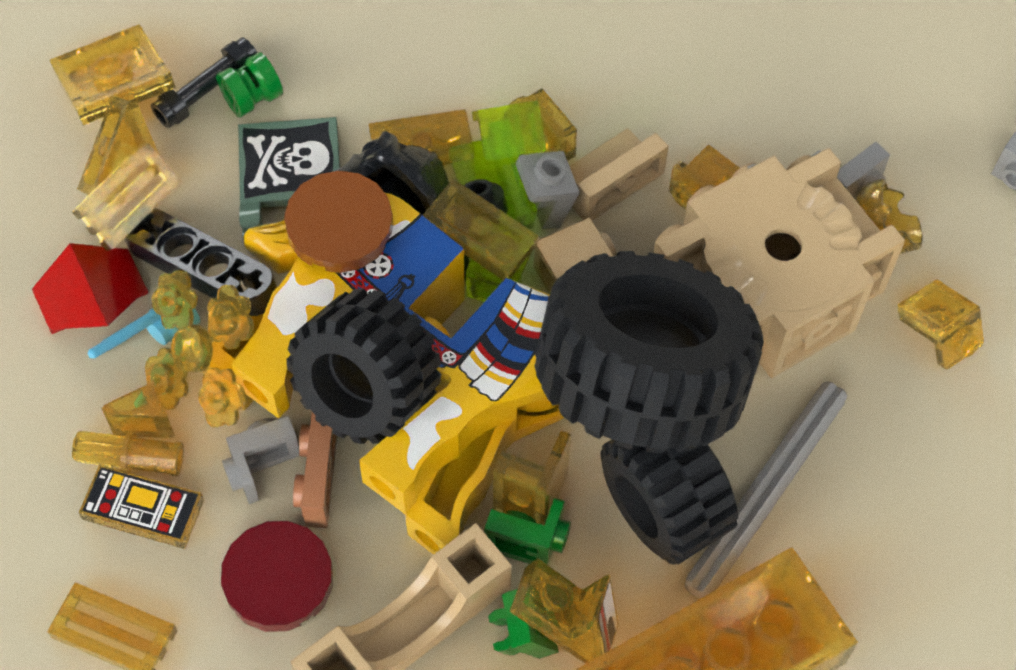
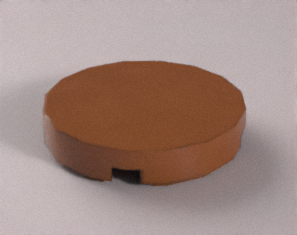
(338, 221)

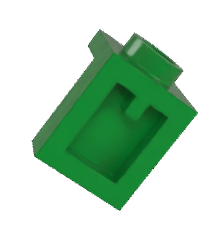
(524, 539)

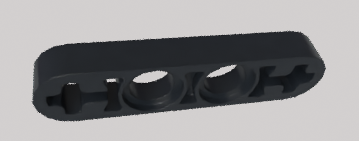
(202, 256)

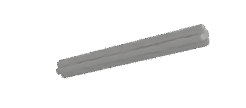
(767, 489)

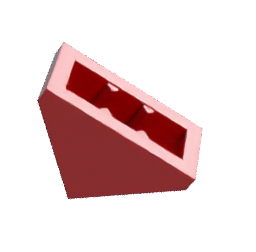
(88, 287)

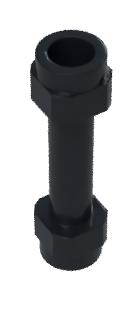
(173, 106)

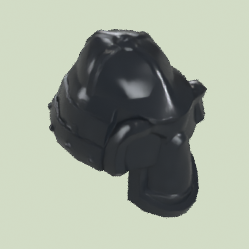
(401, 170)

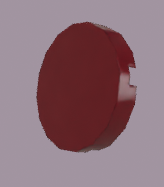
(277, 576)

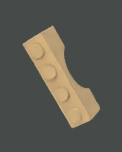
(446, 595)

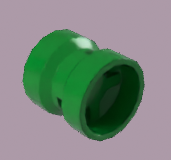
(249, 84)

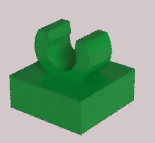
(521, 635)

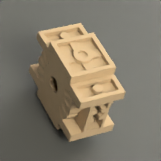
(777, 214)

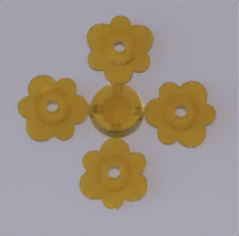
(193, 347)

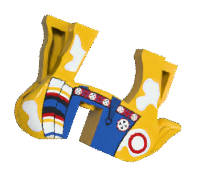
(488, 383)

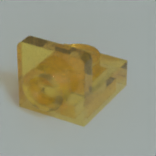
(557, 128)
(705, 169)
(945, 320)

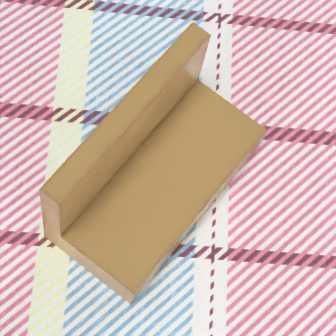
(616, 171)

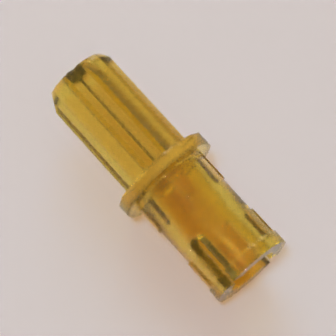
(128, 452)

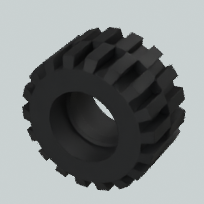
(363, 366)
(671, 497)

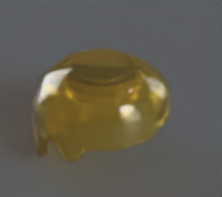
(882, 208)

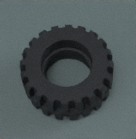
(648, 351)

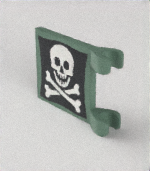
(279, 159)

